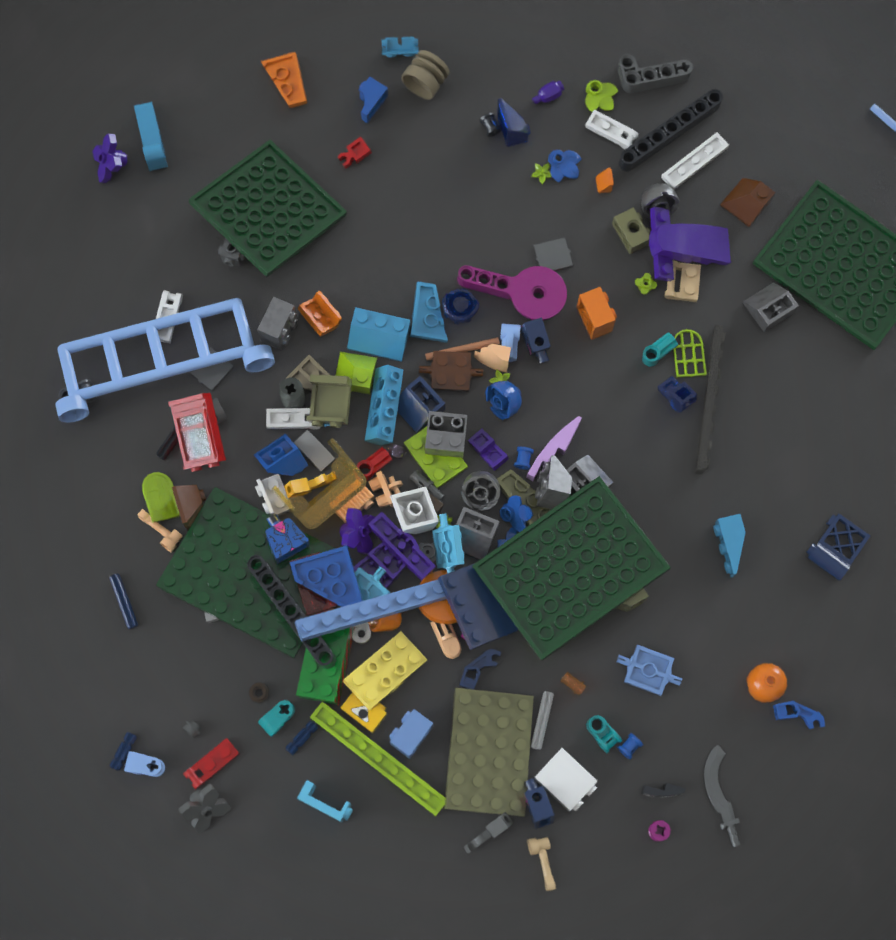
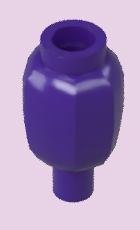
(549, 92)

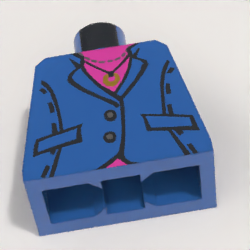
(285, 538)

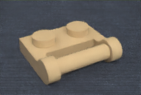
(688, 282)

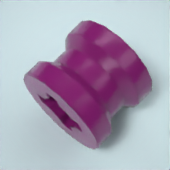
(656, 832)

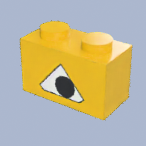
(358, 711)

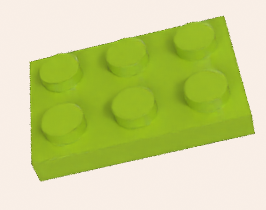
(436, 467)

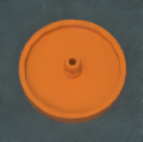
(439, 611)

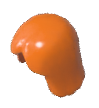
(387, 623)

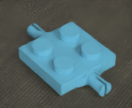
(448, 545)
(370, 585)

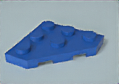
(329, 575)

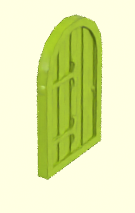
(159, 497)

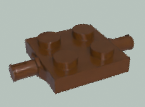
(451, 370)

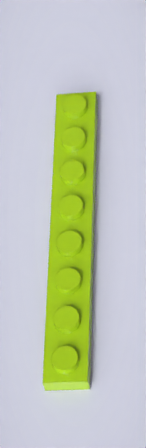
(378, 758)

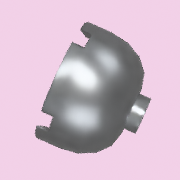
(659, 196)
(481, 490)

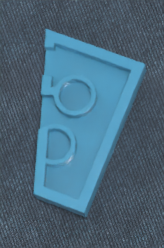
(427, 317)

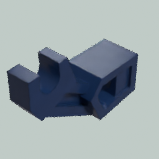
(479, 663)

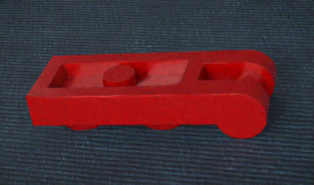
(212, 763)

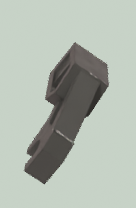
(492, 830)

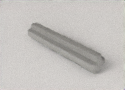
(542, 720)

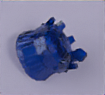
(460, 305)

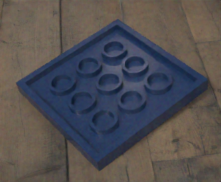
(475, 608)

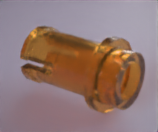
(573, 683)

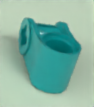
(274, 720)
(604, 734)

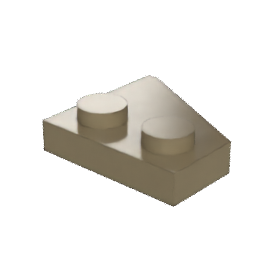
(304, 369)

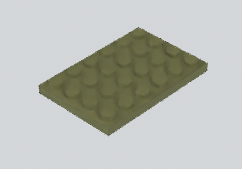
(489, 752)

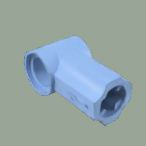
(510, 337)

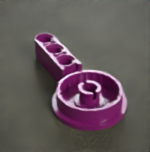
(521, 289)

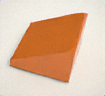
(605, 181)

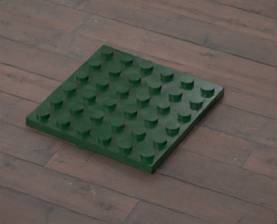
(267, 207)

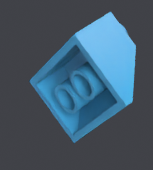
(378, 334)

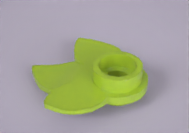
(602, 97)

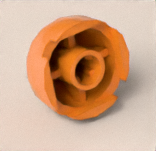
(766, 682)

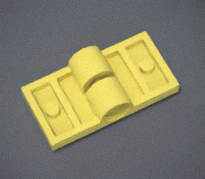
(385, 670)

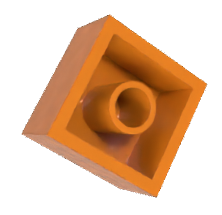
(596, 312)

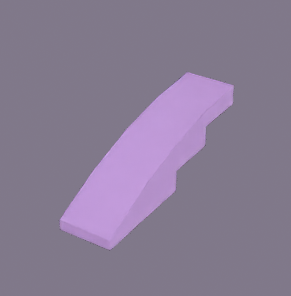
(558, 443)

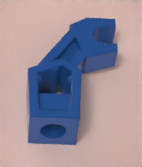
(800, 711)

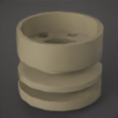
(425, 74)

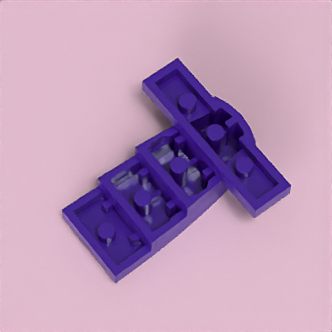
(684, 243)
(394, 553)

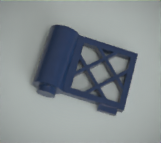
(830, 559)

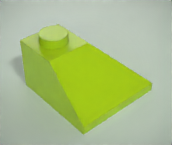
(358, 369)

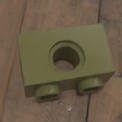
(627, 220)

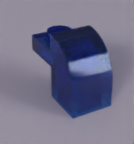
(679, 395)

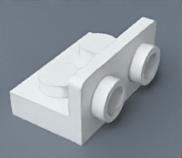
(272, 503)

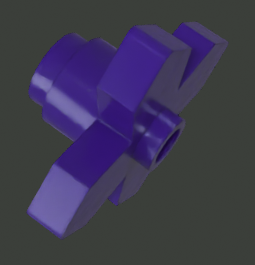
(109, 158)
(356, 531)

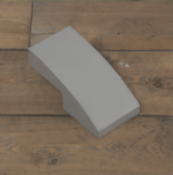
(314, 450)

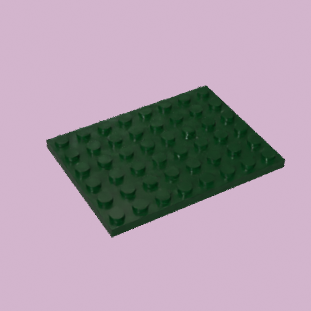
(836, 263)
(571, 568)
(214, 574)

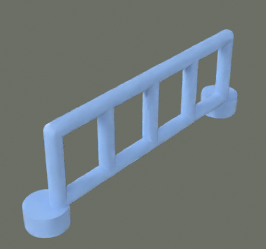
(75, 407)

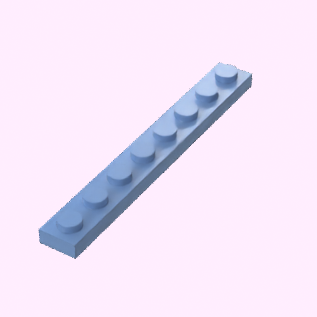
(369, 610)

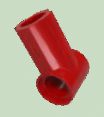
(375, 462)

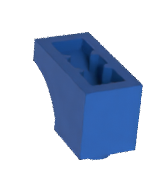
(373, 95)

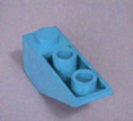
(731, 536)

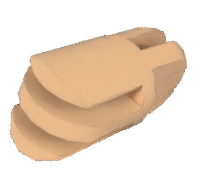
(449, 642)

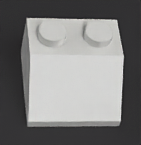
(415, 511)

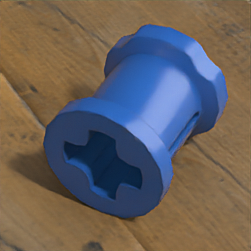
(523, 458)
(630, 746)

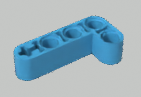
(150, 136)

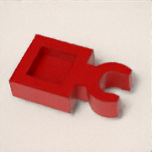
(356, 150)

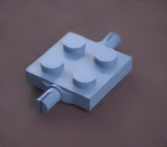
(649, 670)

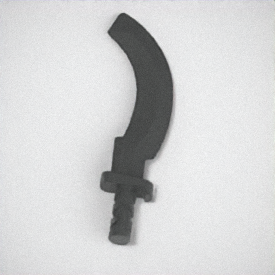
(716, 796)

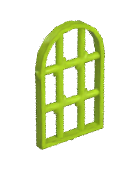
(684, 361)

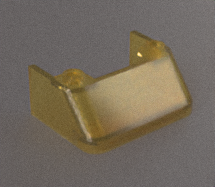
(333, 497)

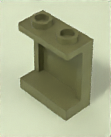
(330, 400)

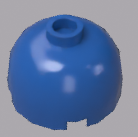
(504, 398)

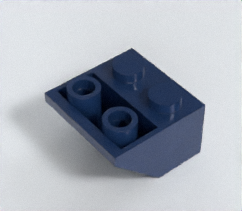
(417, 402)

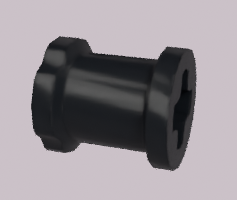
(490, 124)

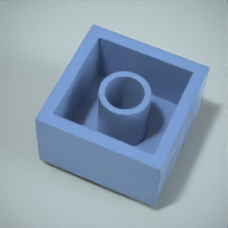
(411, 733)

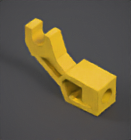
(303, 486)

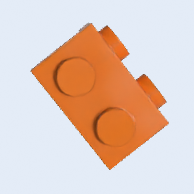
(320, 314)

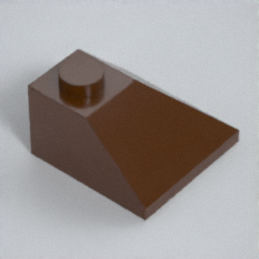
(748, 200)
(189, 502)

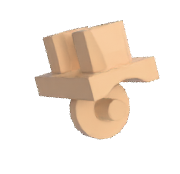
(380, 482)

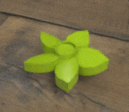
(542, 172)
(499, 377)

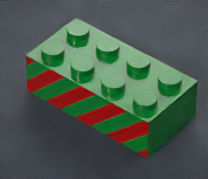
(322, 683)

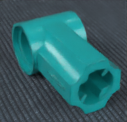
(660, 349)

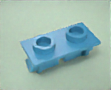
(391, 47)

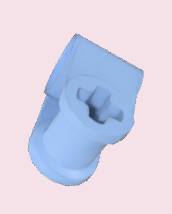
(141, 764)

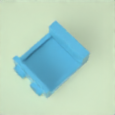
(305, 796)

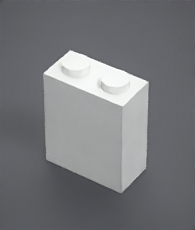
(566, 780)

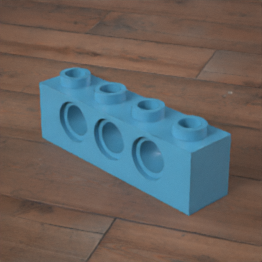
(384, 405)

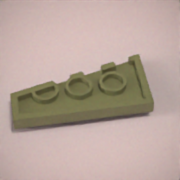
(513, 484)

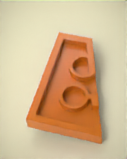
(287, 78)

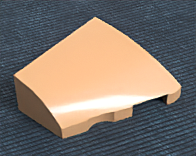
(494, 357)

